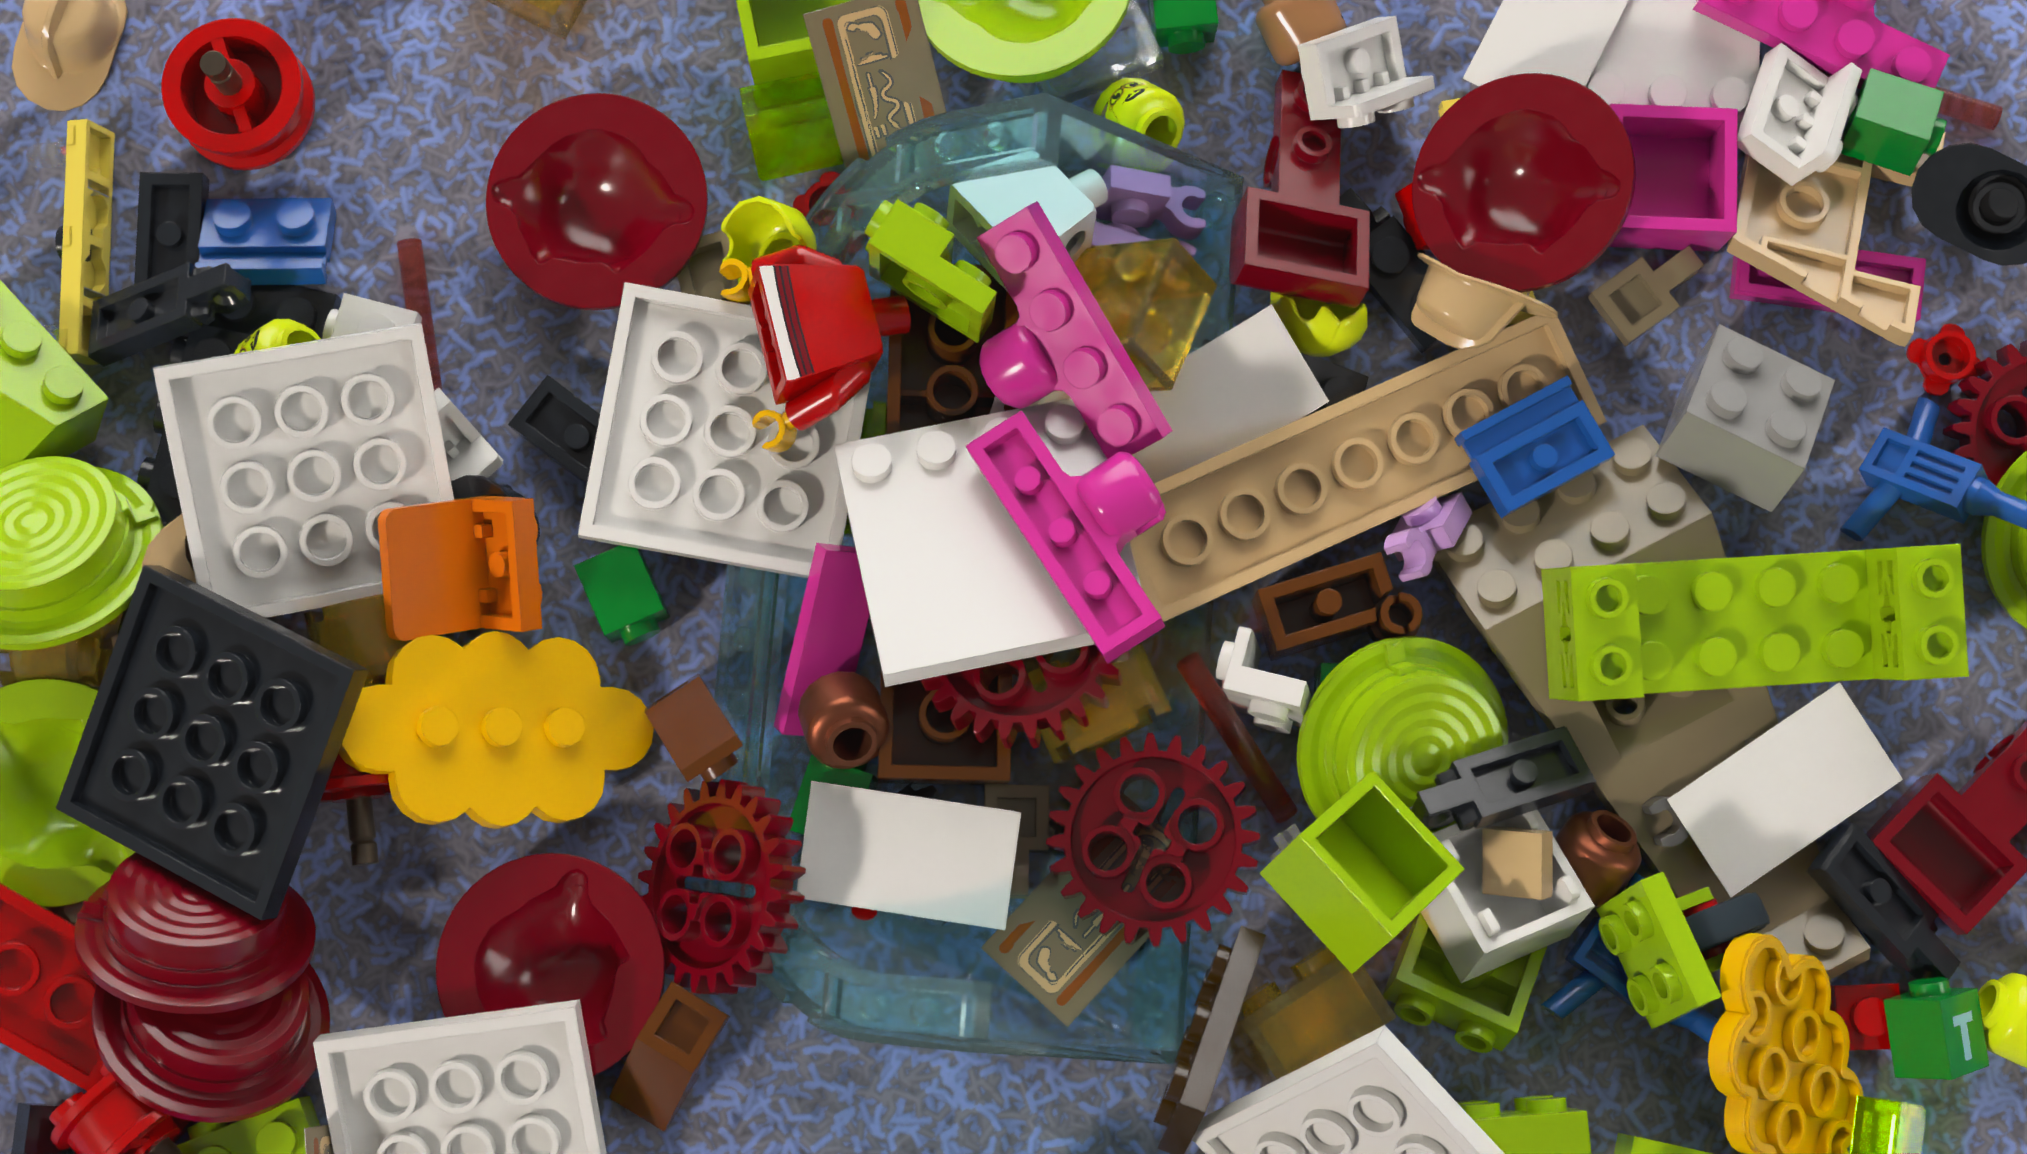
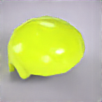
(763, 227)
(1320, 327)

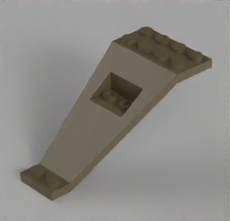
(1623, 514)

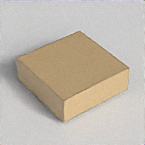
(1517, 862)

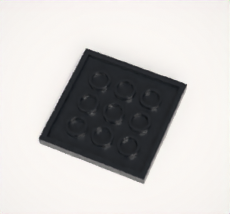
(211, 740)

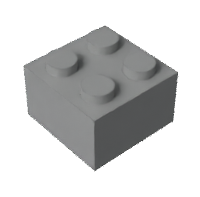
(1746, 418)

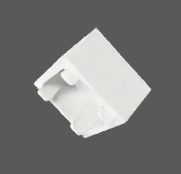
(1492, 930)

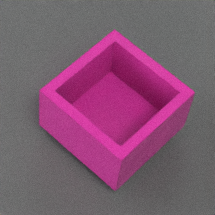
(1682, 177)

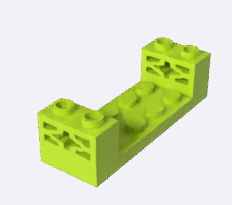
(1754, 622)

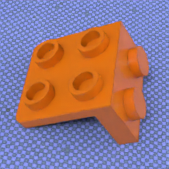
(460, 567)

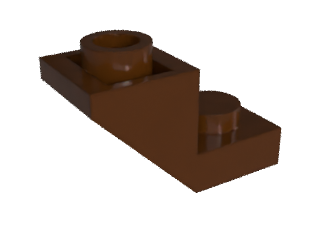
(695, 730)
(667, 1056)

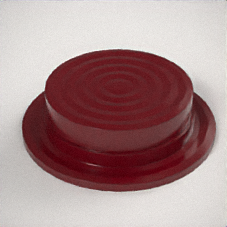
(1524, 181)
(596, 200)
(552, 935)
(184, 948)
(216, 1062)

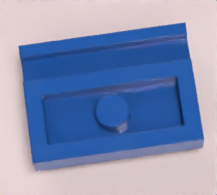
(269, 238)
(1534, 447)

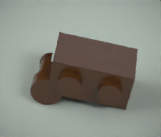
(1334, 607)

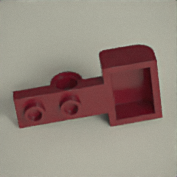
(1298, 233)
(1959, 842)

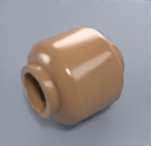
(1294, 22)

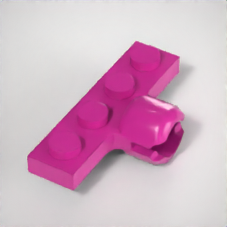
(1831, 35)
(1062, 339)
(1078, 528)

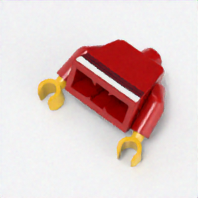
(814, 332)

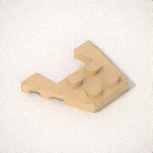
(1812, 240)

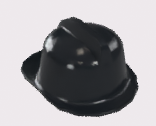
(1975, 201)

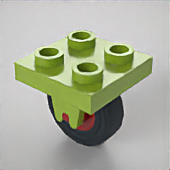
(1674, 943)

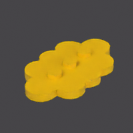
(495, 730)
(1781, 1053)

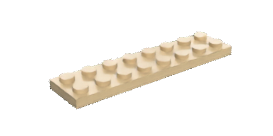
(1340, 468)

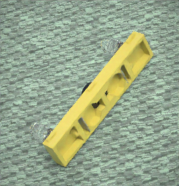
(86, 229)

